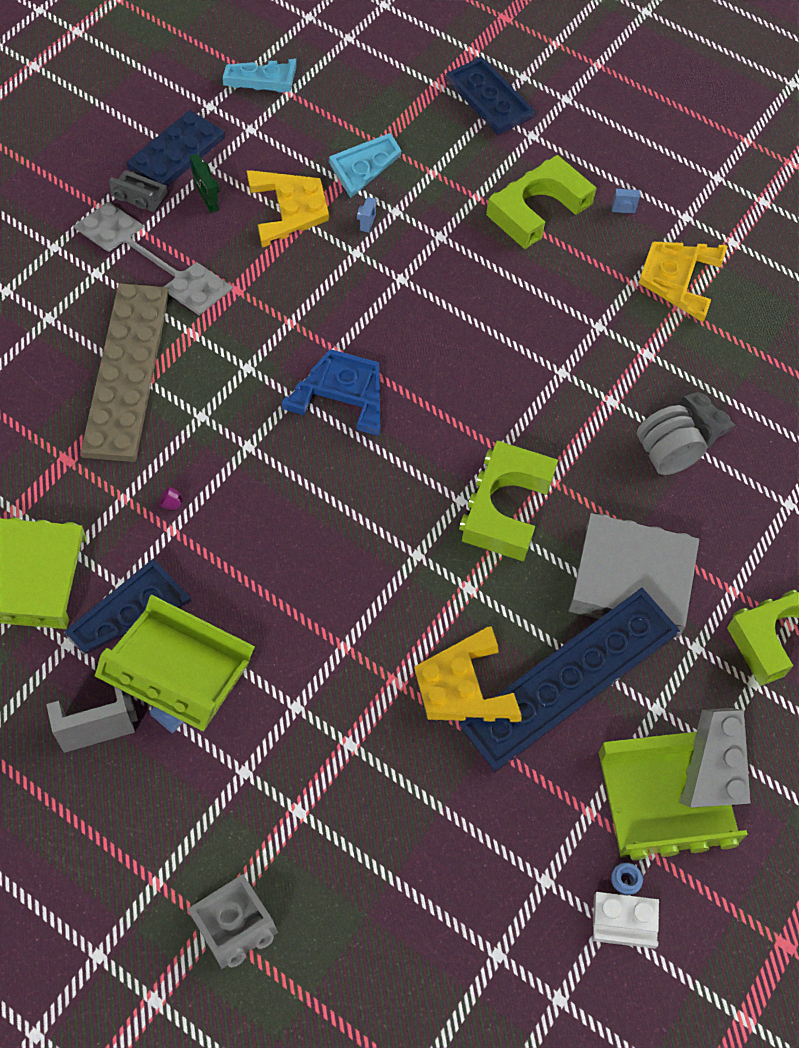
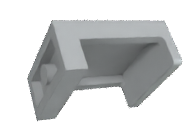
(94, 724)

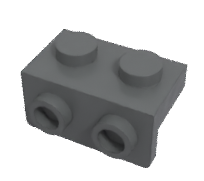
(138, 190)
(706, 417)

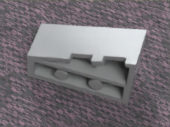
(719, 761)

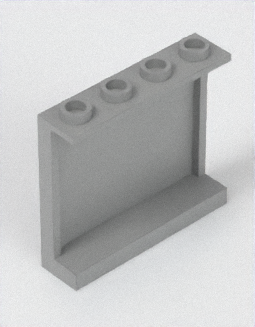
(627, 556)

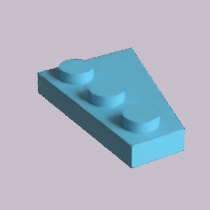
(267, 77)
(364, 162)

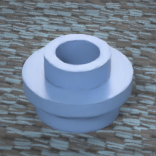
(635, 875)

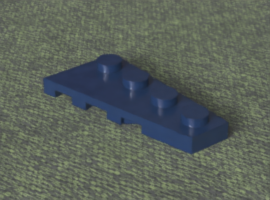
(123, 607)

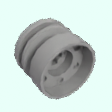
(671, 440)

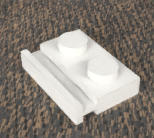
(625, 920)

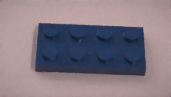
(490, 95)
(169, 152)

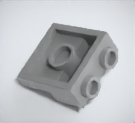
(233, 922)

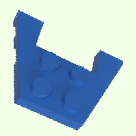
(344, 380)

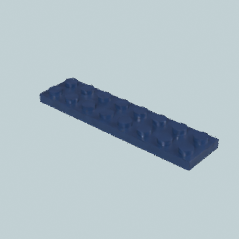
(573, 677)

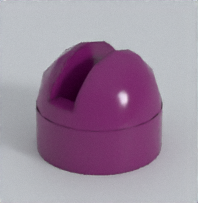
(171, 499)

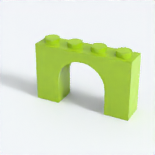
(553, 179)
(505, 467)
(757, 638)

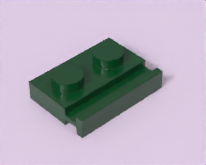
(204, 183)

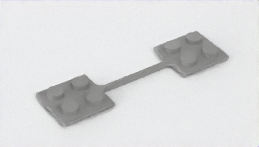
(194, 287)

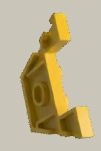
(299, 202)
(670, 270)
(451, 686)

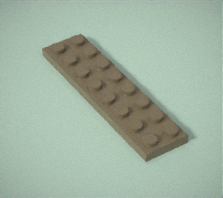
(125, 373)

